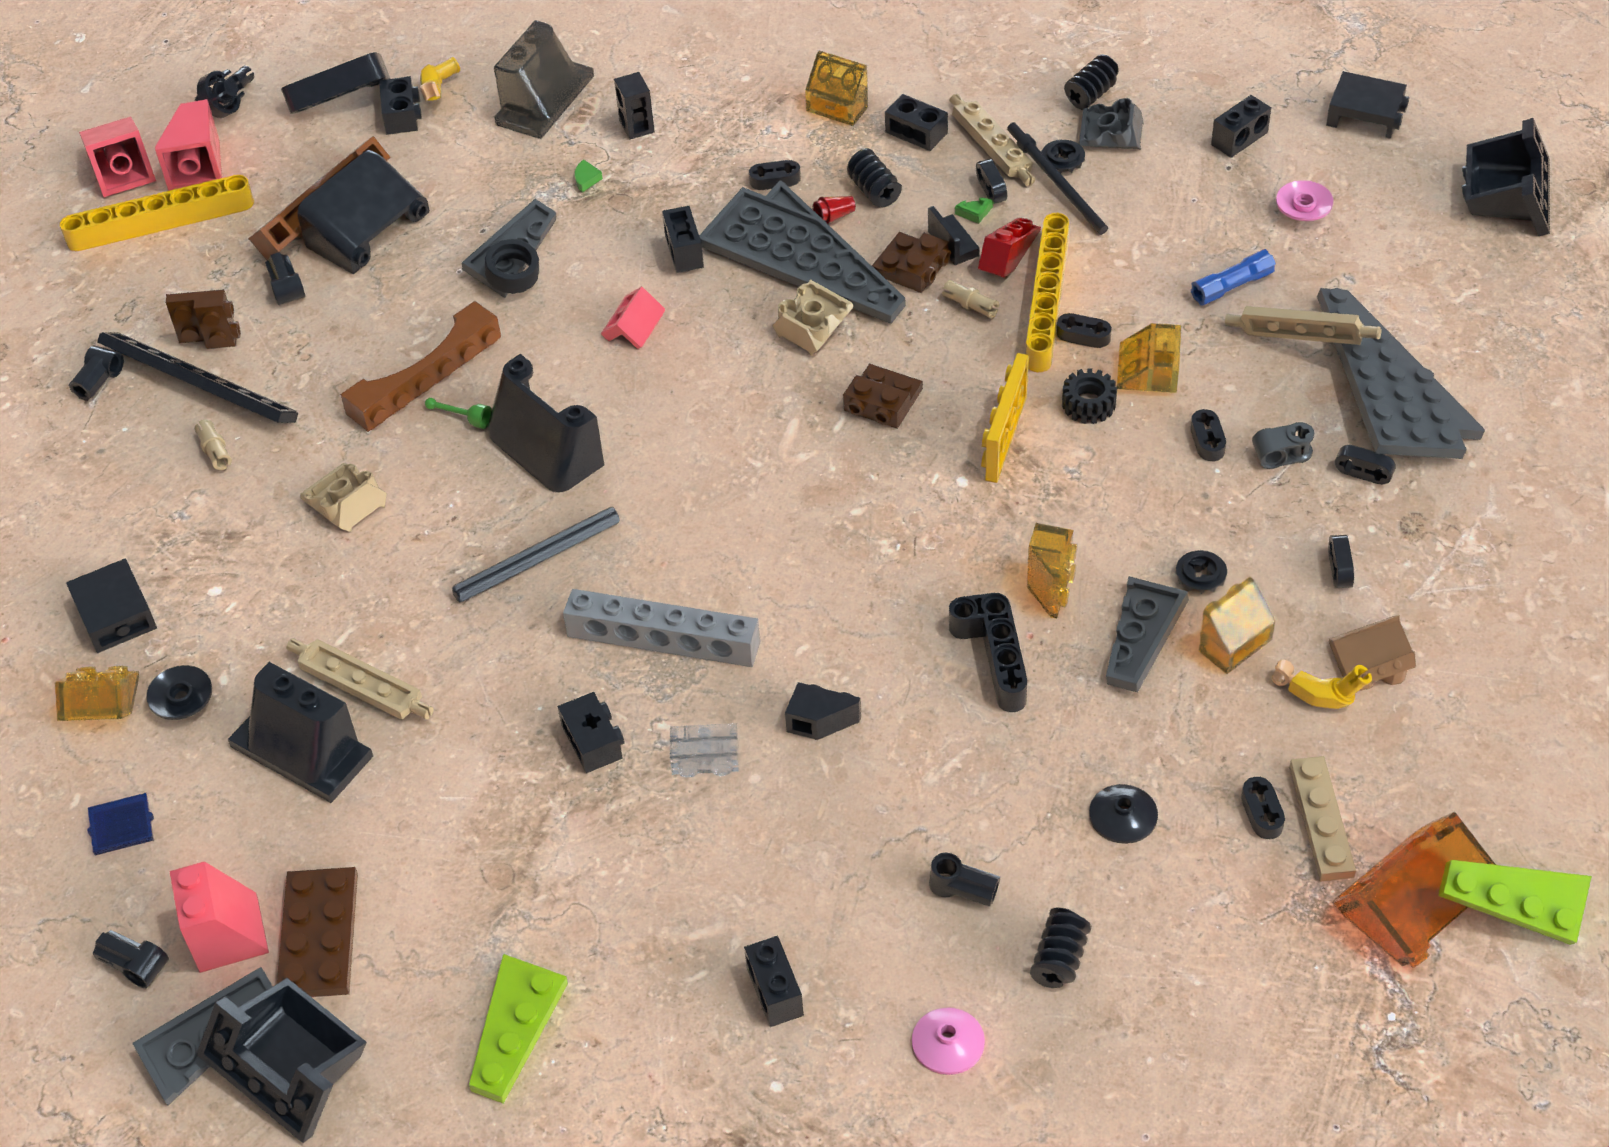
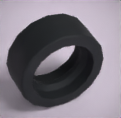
(511, 250)

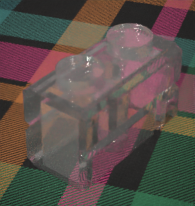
(704, 749)

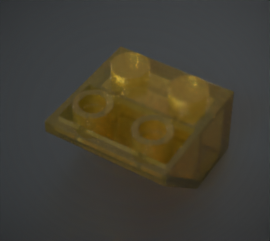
(837, 88)
(1150, 359)
(1050, 566)
(1236, 626)
(96, 694)

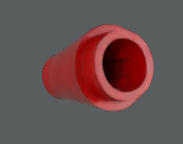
(833, 207)

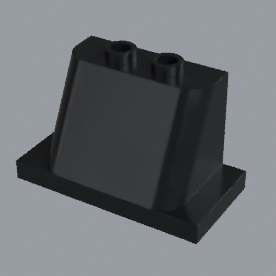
(1510, 177)
(301, 733)
(281, 1053)

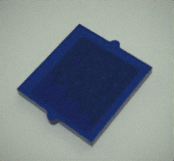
(120, 824)

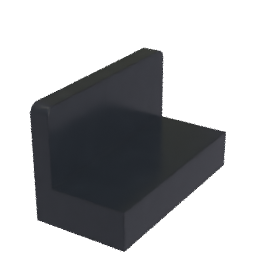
(949, 229)

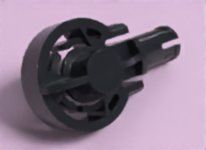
(223, 90)

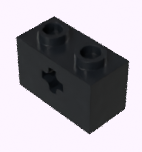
(590, 731)

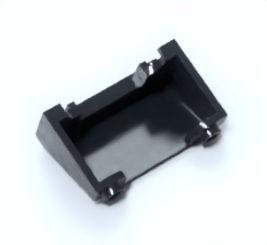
(355, 208)
(548, 444)

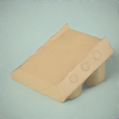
(811, 316)
(345, 496)

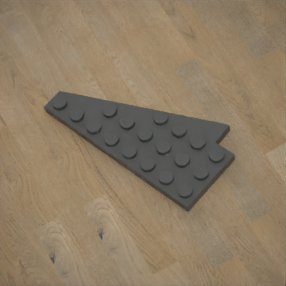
(797, 246)
(1396, 395)

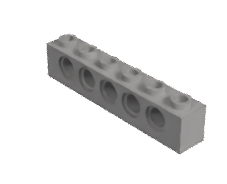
(662, 627)

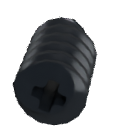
(1092, 81)
(873, 178)
(1060, 948)

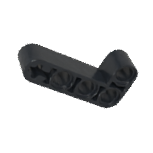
(335, 82)
(992, 619)

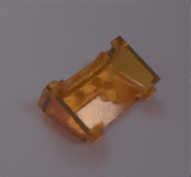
(1399, 896)

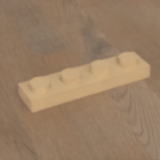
(1322, 819)

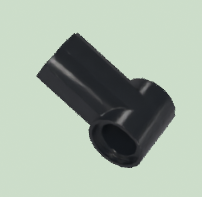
(284, 281)
(98, 366)
(964, 880)
(136, 961)

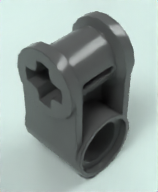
(1281, 446)

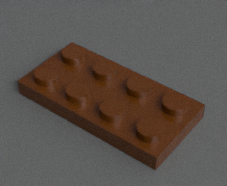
(318, 930)

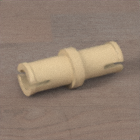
(970, 298)
(213, 444)

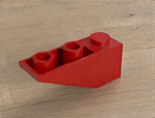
(1007, 246)

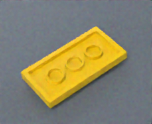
(1005, 417)

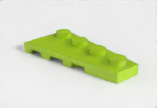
(1526, 897)
(515, 1019)

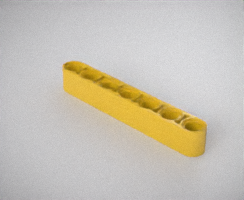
(157, 212)
(1047, 292)

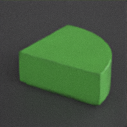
(586, 175)
(974, 210)

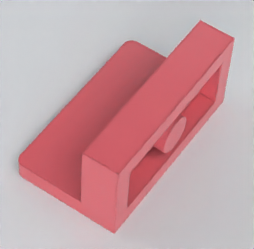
(634, 318)

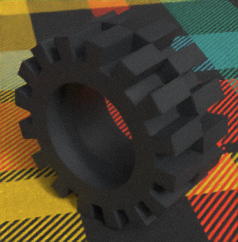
(1089, 408)

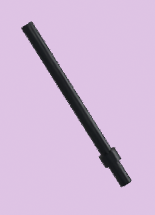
(1028, 145)

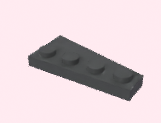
(528, 225)
(1144, 627)
(172, 1048)

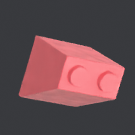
(190, 147)
(117, 156)
(217, 916)

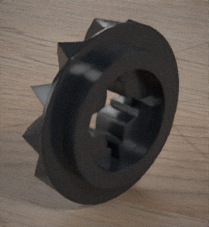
(1067, 149)
(1196, 562)

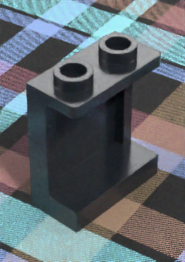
(1369, 101)
(111, 605)

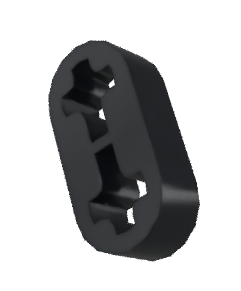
(773, 172)
(991, 181)
(1084, 330)
(1202, 436)
(1365, 464)
(1341, 561)
(1256, 809)

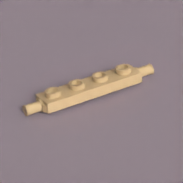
(992, 139)
(1303, 325)
(359, 679)

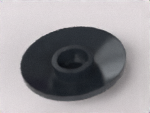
(179, 692)
(1123, 824)

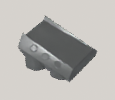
(1112, 125)

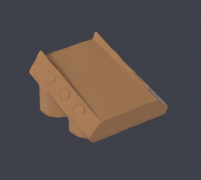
(1379, 648)

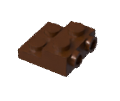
(913, 260)
(204, 317)
(881, 395)

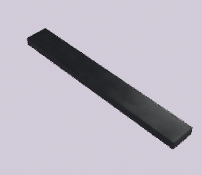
(198, 377)

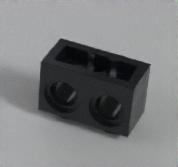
(399, 105)
(634, 105)
(916, 122)
(1241, 126)
(683, 239)
(774, 981)

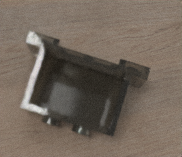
(537, 81)

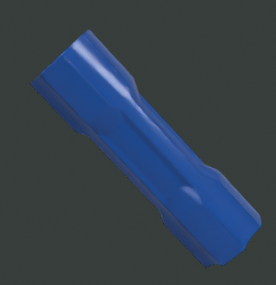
(1249, 269)

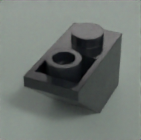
(820, 711)

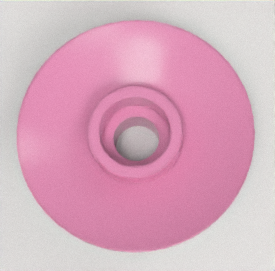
(1304, 200)
(945, 1054)

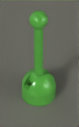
(477, 415)

